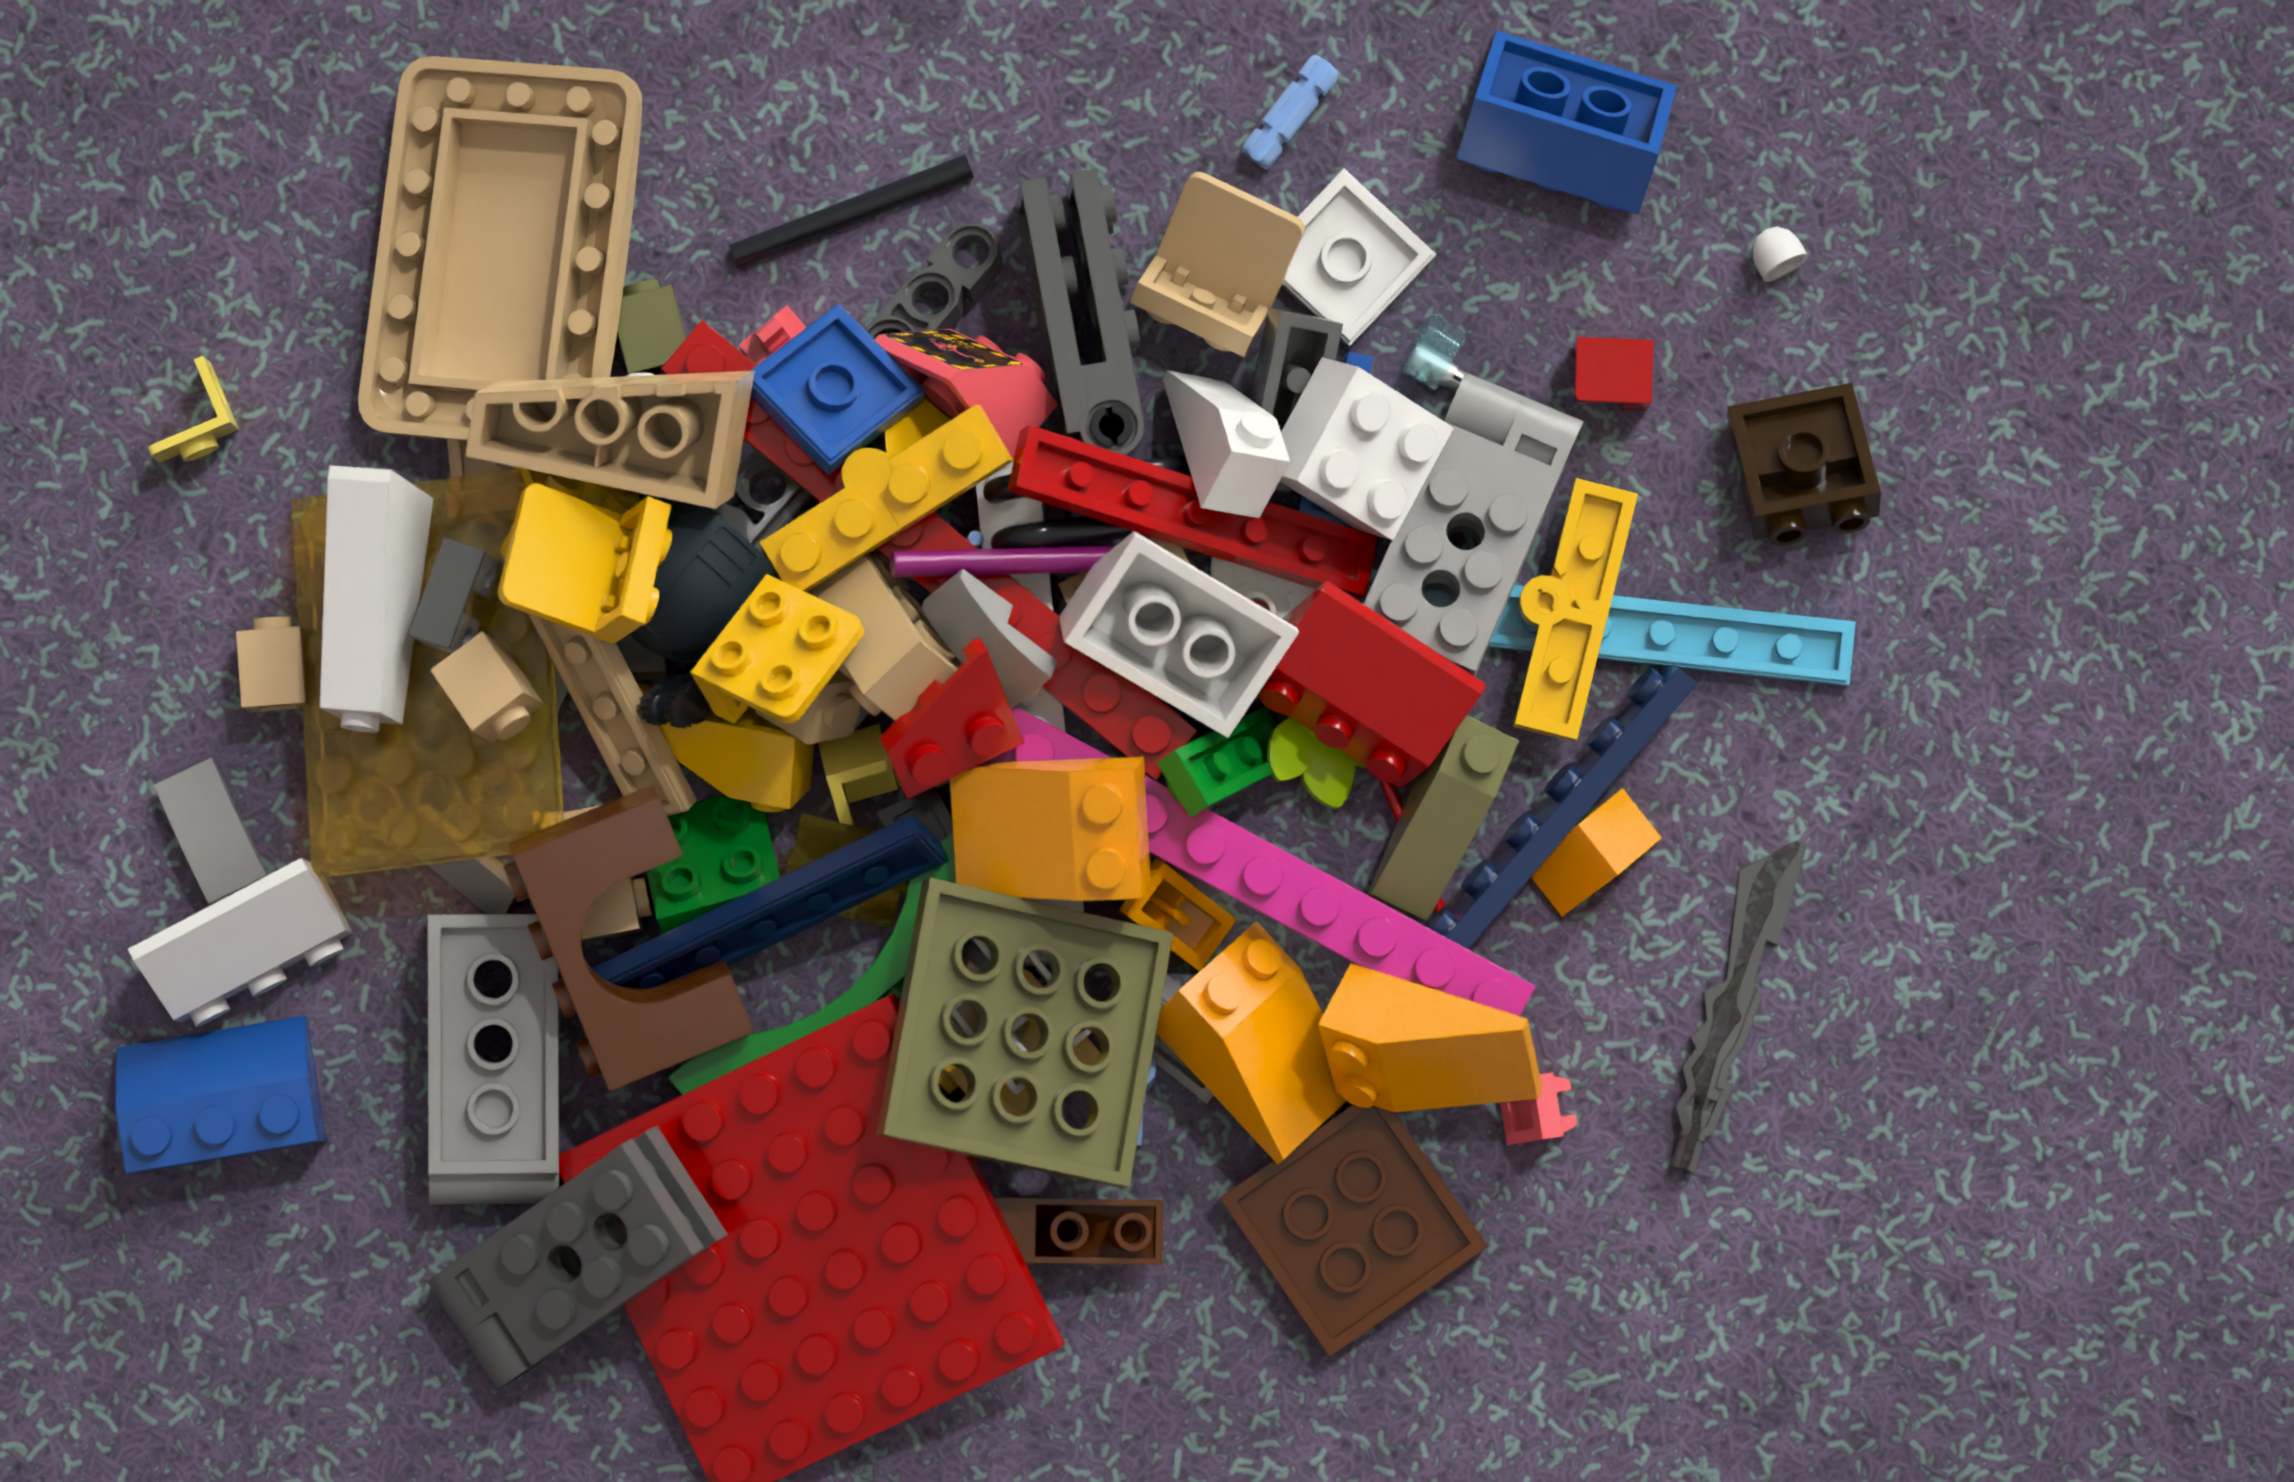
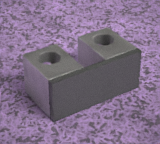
(455, 575)

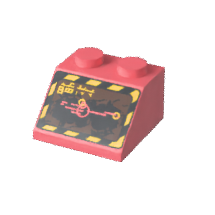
(974, 372)

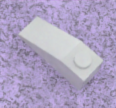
(1228, 444)

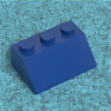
(1567, 123)
(217, 1095)

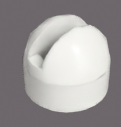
(1777, 253)

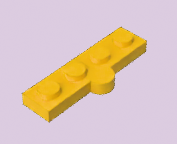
(885, 498)
(1573, 609)

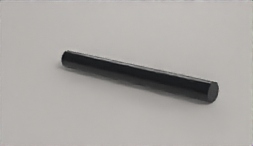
(851, 211)

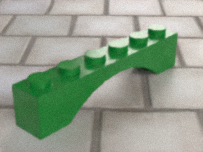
(879, 981)

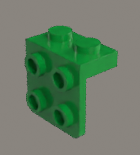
(723, 858)

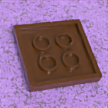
(1353, 1224)

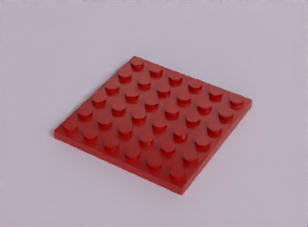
(850, 1269)

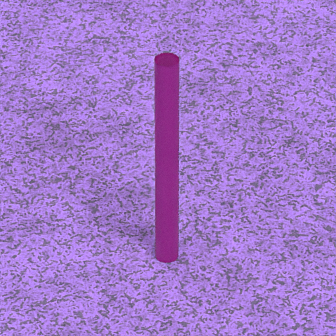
(996, 561)

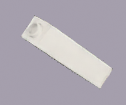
(370, 593)

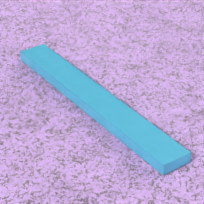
(1700, 638)

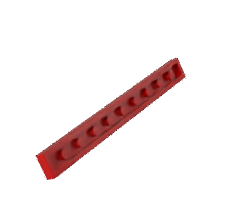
(1101, 698)

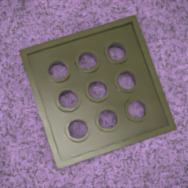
(927, 1044)

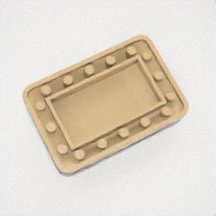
(497, 236)

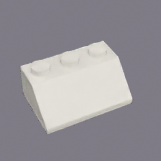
(1176, 632)
(243, 943)

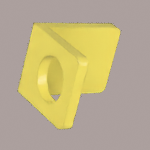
(201, 438)

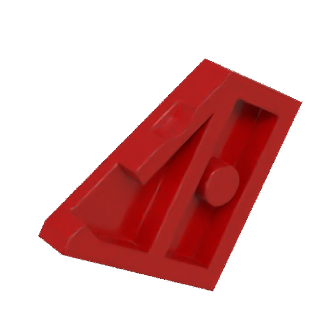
(952, 726)

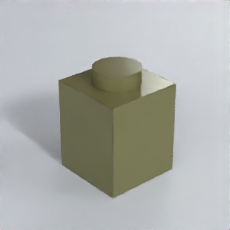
(649, 326)

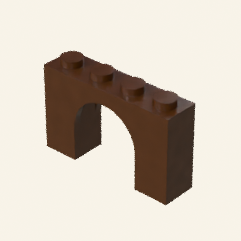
(625, 1028)

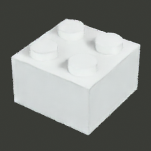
(1360, 448)

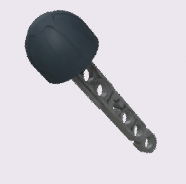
(717, 551)

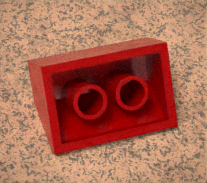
(1368, 686)

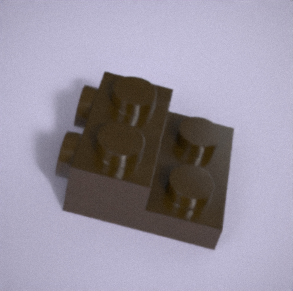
(1804, 464)

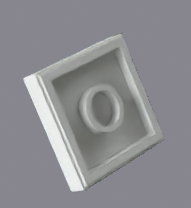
(1353, 257)

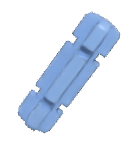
(1290, 112)

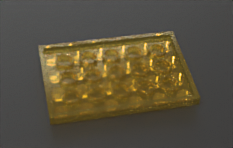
(432, 783)

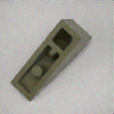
(1442, 818)

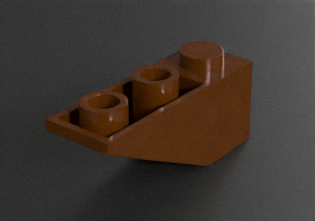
(1085, 1230)

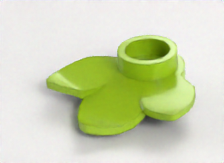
(1323, 770)

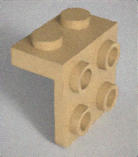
(1219, 264)

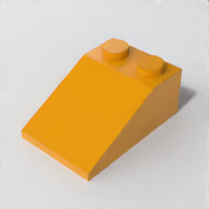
(1053, 828)
(1255, 1041)
(1423, 1047)

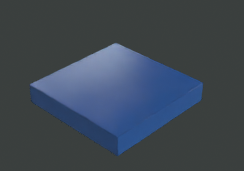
(834, 389)

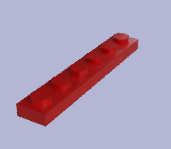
(1168, 509)

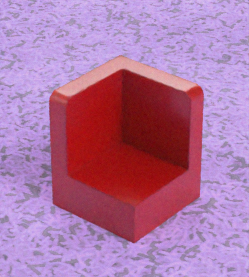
(1614, 371)

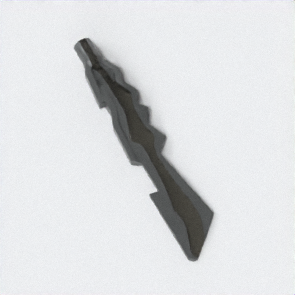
(1730, 1006)

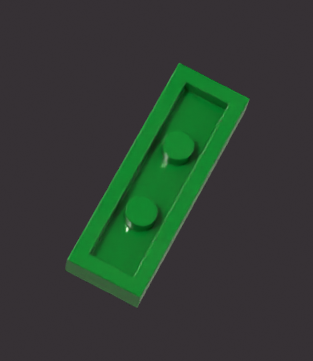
(1220, 766)

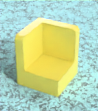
(856, 769)

